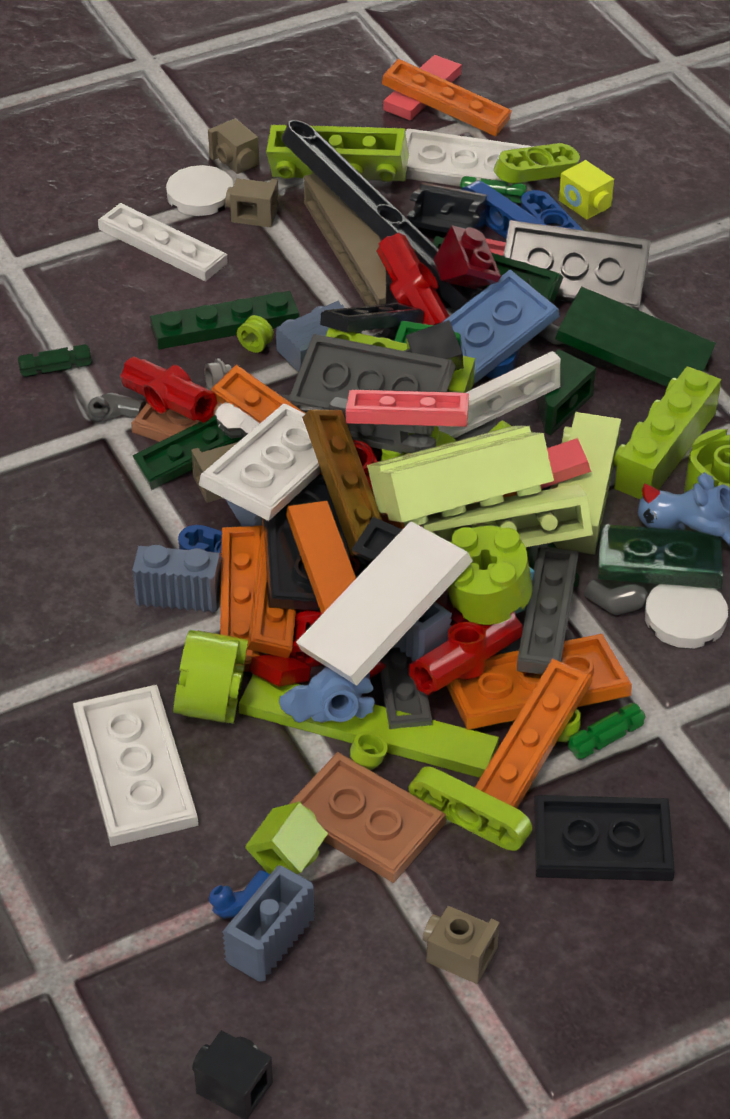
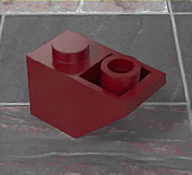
(466, 259)

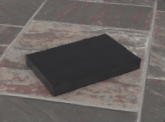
(603, 838)

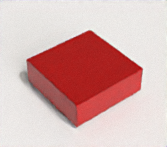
(280, 670)

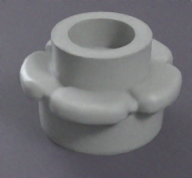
(215, 372)

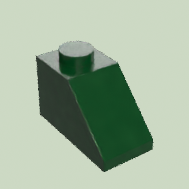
(575, 390)

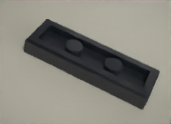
(370, 317)

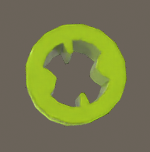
(255, 334)

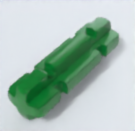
(511, 192)
(606, 730)

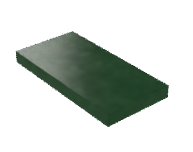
(632, 338)

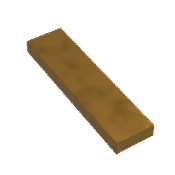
(342, 472)

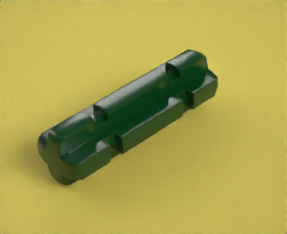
(54, 360)

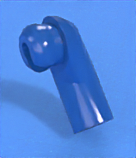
(229, 903)

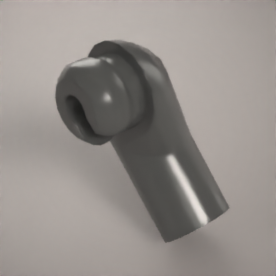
(616, 600)

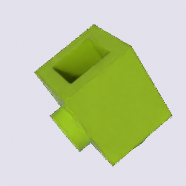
(287, 839)

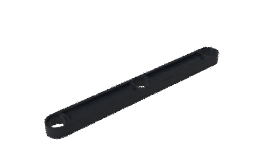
(367, 202)

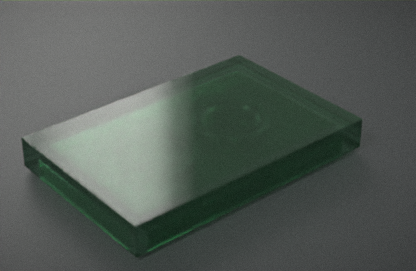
(660, 556)

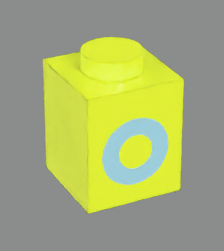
(586, 189)

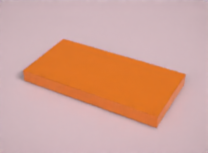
(503, 691)

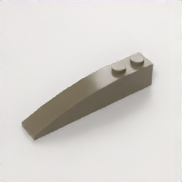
(349, 239)

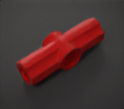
(412, 280)
(168, 389)
(463, 653)

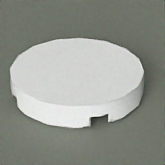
(198, 190)
(686, 614)

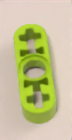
(518, 164)
(489, 816)

